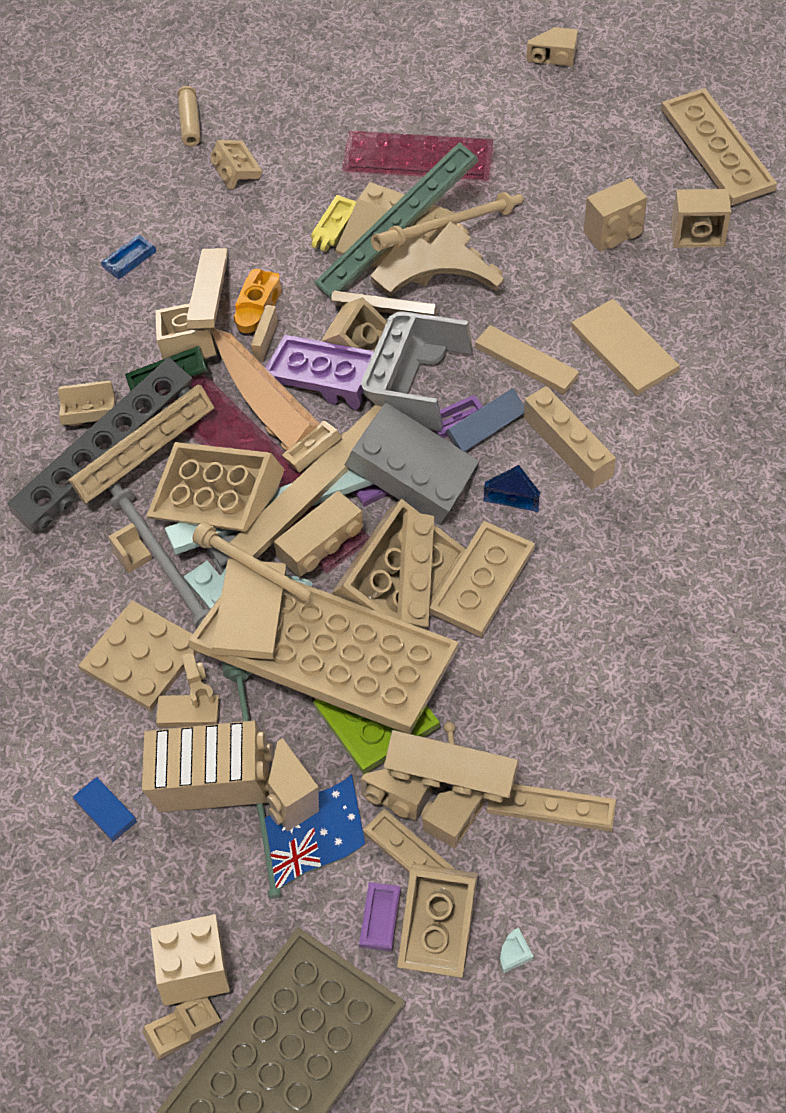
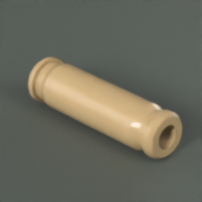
(189, 116)

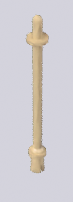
(396, 235)

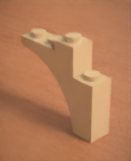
(444, 256)

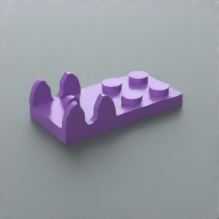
(321, 368)

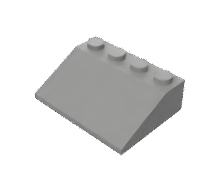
(411, 463)

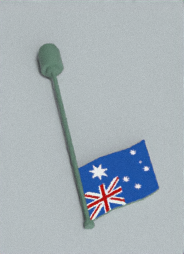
(315, 842)

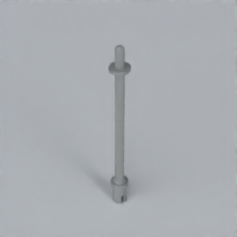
(123, 500)

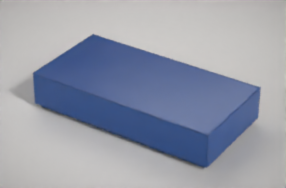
(104, 809)

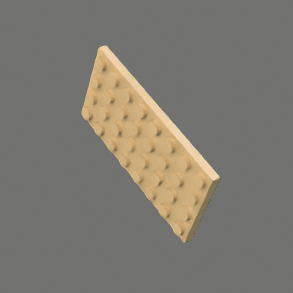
(347, 657)

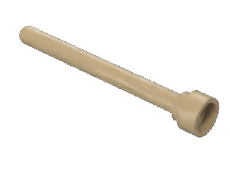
(206, 536)

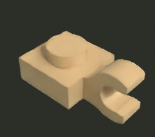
(196, 673)

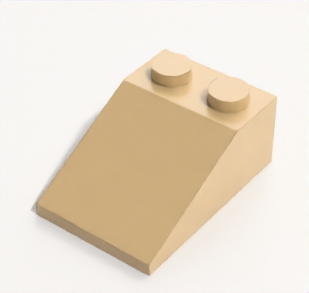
(437, 920)

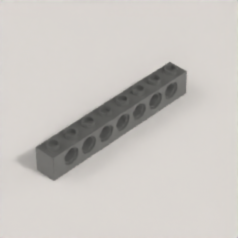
(45, 485)

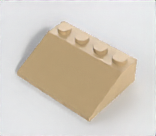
(370, 208)
(215, 486)
(375, 571)

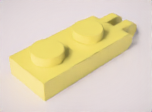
(332, 223)

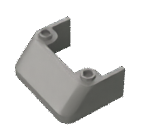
(401, 348)

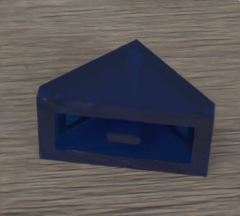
(513, 489)

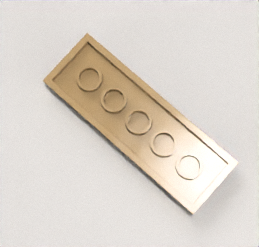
(718, 146)

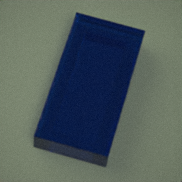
(128, 256)

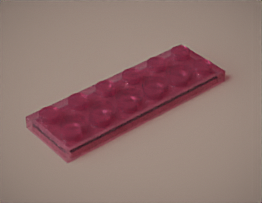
(410, 153)

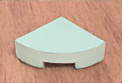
(514, 951)

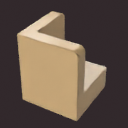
(129, 548)

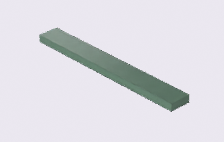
(402, 214)

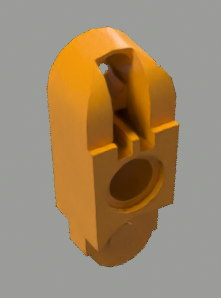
(259, 290)

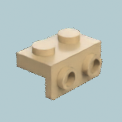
(85, 402)

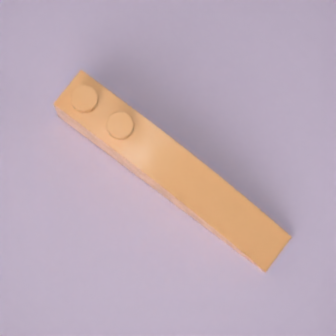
(264, 393)

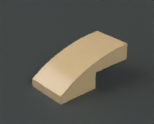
(182, 1027)

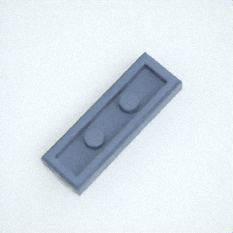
(486, 420)

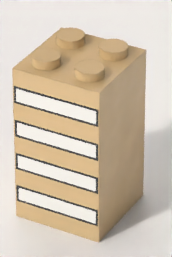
(206, 766)

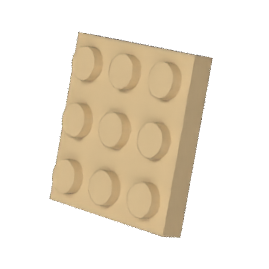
(139, 655)

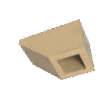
(553, 47)
(400, 795)

